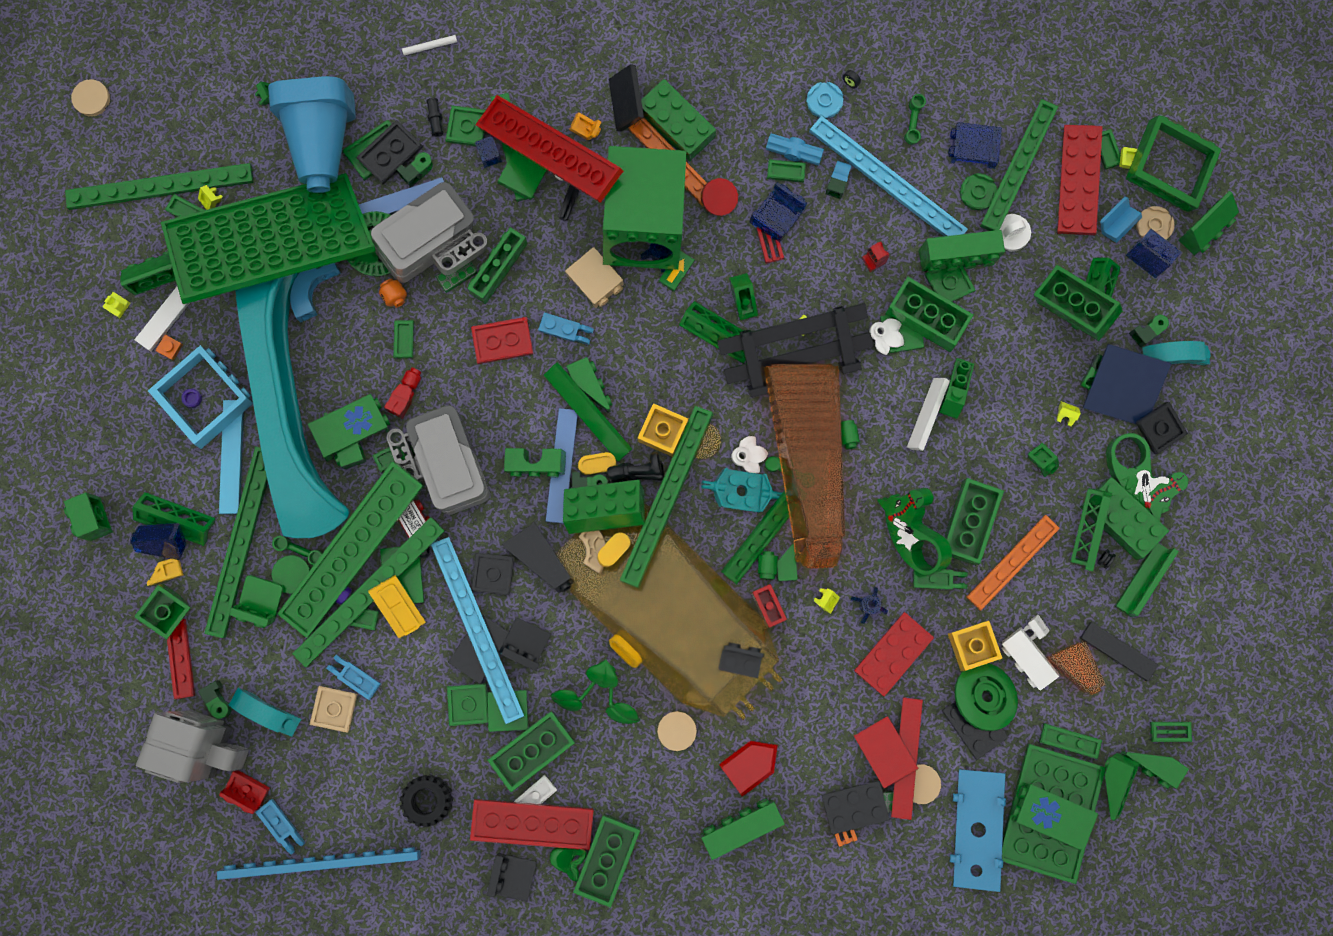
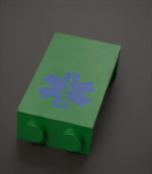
(348, 426)
(1054, 816)

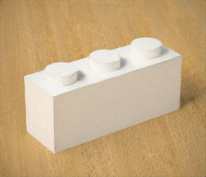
(1029, 659)

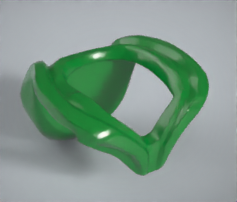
(563, 861)

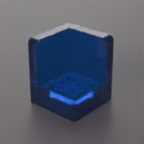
(488, 151)

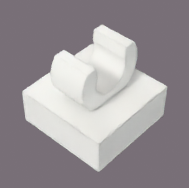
(1038, 626)

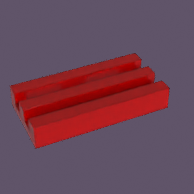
(763, 247)

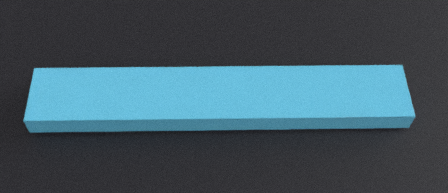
(231, 464)

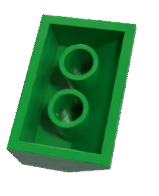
(1211, 224)
(148, 275)

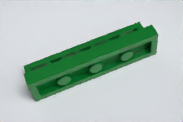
(1100, 275)
(708, 331)
(153, 515)
(1097, 533)
(1146, 580)

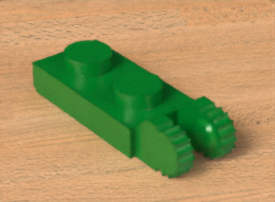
(939, 580)

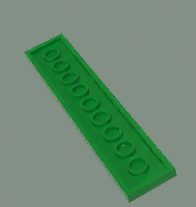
(350, 549)

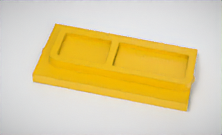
(397, 606)

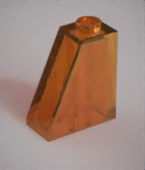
(1078, 667)

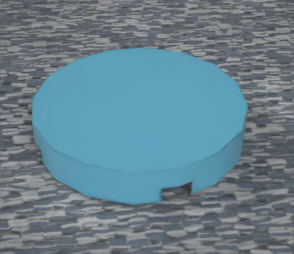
(820, 103)

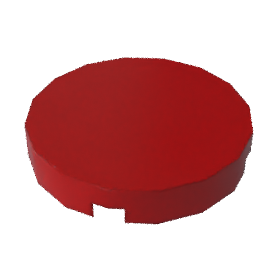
(719, 197)

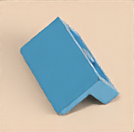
(1119, 220)

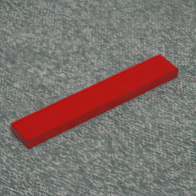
(909, 734)

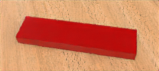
(180, 662)

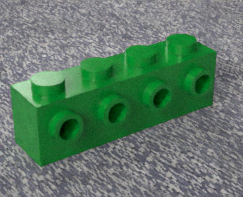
(497, 265)

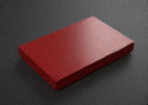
(502, 340)
(886, 752)

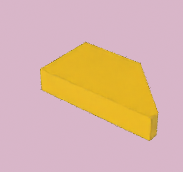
(166, 571)

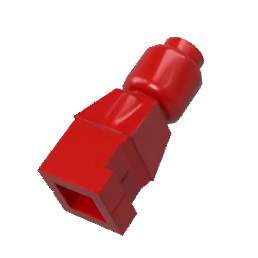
(402, 396)

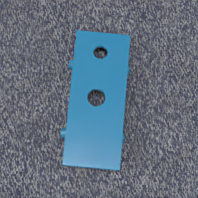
(981, 801)

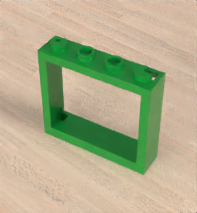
(1160, 188)

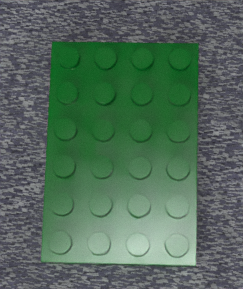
(1066, 778)

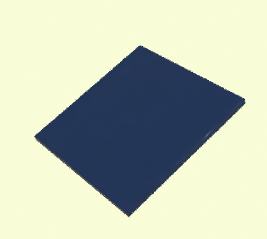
(1126, 384)

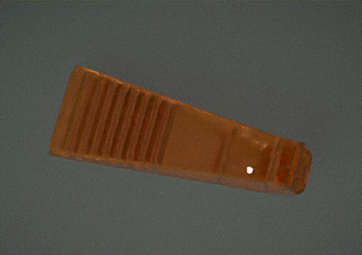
(810, 454)

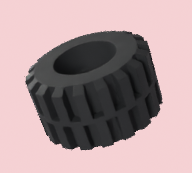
(411, 809)

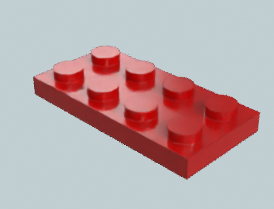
(893, 654)

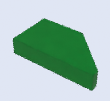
(787, 566)

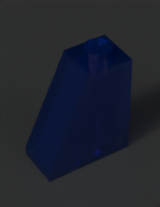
(159, 540)

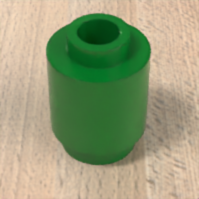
(849, 434)
(767, 565)

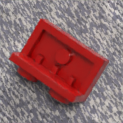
(244, 792)

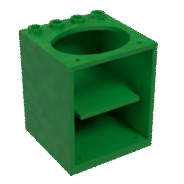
(645, 203)

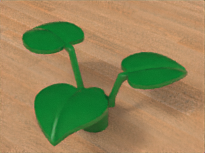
(605, 677)

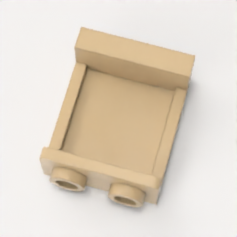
(594, 278)

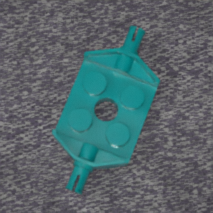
(757, 490)

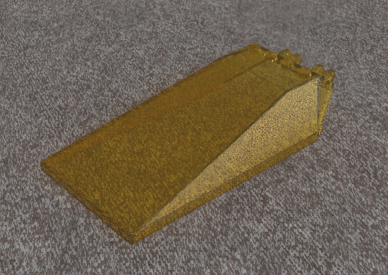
(675, 619)

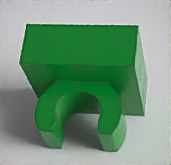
(263, 92)

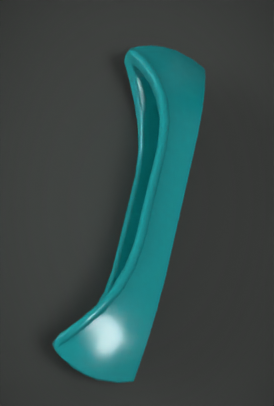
(298, 493)

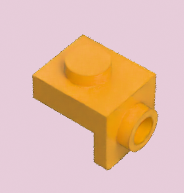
(585, 126)

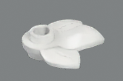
(890, 336)
(752, 455)

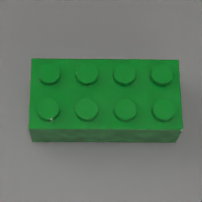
(677, 120)
(961, 250)
(1078, 302)
(929, 314)
(604, 506)
(972, 520)
(1128, 520)
(531, 751)
(742, 828)
(607, 860)

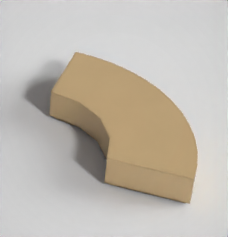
(593, 542)

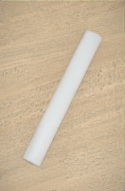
(429, 45)

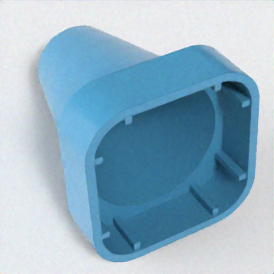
(314, 125)

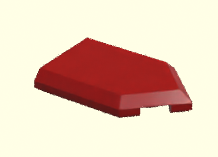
(750, 765)

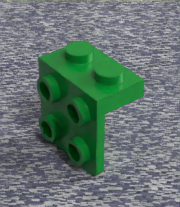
(258, 602)

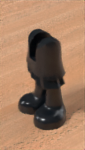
(628, 472)

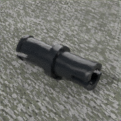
(434, 117)

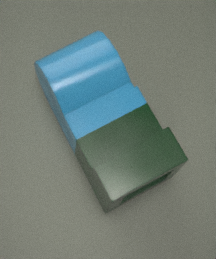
(838, 180)

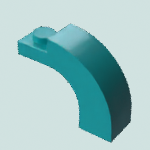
(1180, 352)
(264, 713)

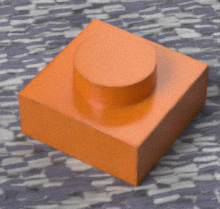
(169, 347)

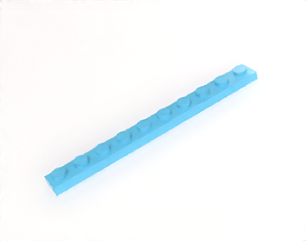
(886, 178)
(477, 630)

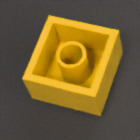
(662, 430)
(974, 646)

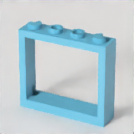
(224, 419)

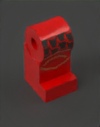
(875, 257)

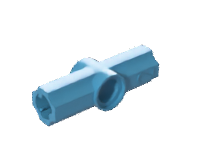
(794, 149)

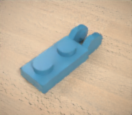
(564, 328)
(355, 678)
(279, 825)

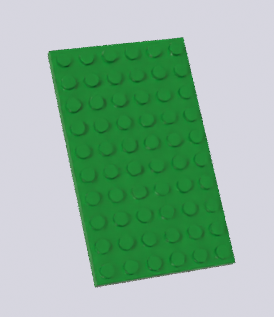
(265, 239)

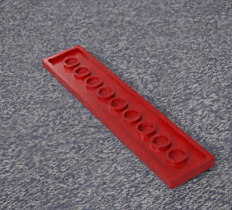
(549, 148)

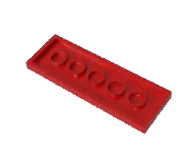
(1079, 180)
(531, 824)

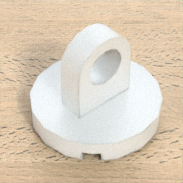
(1015, 232)

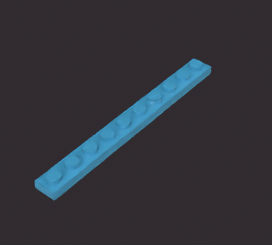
(311, 863)

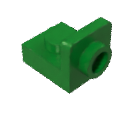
(1044, 459)

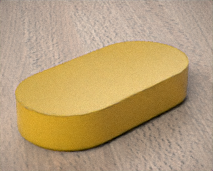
(596, 463)
(613, 549)
(625, 651)

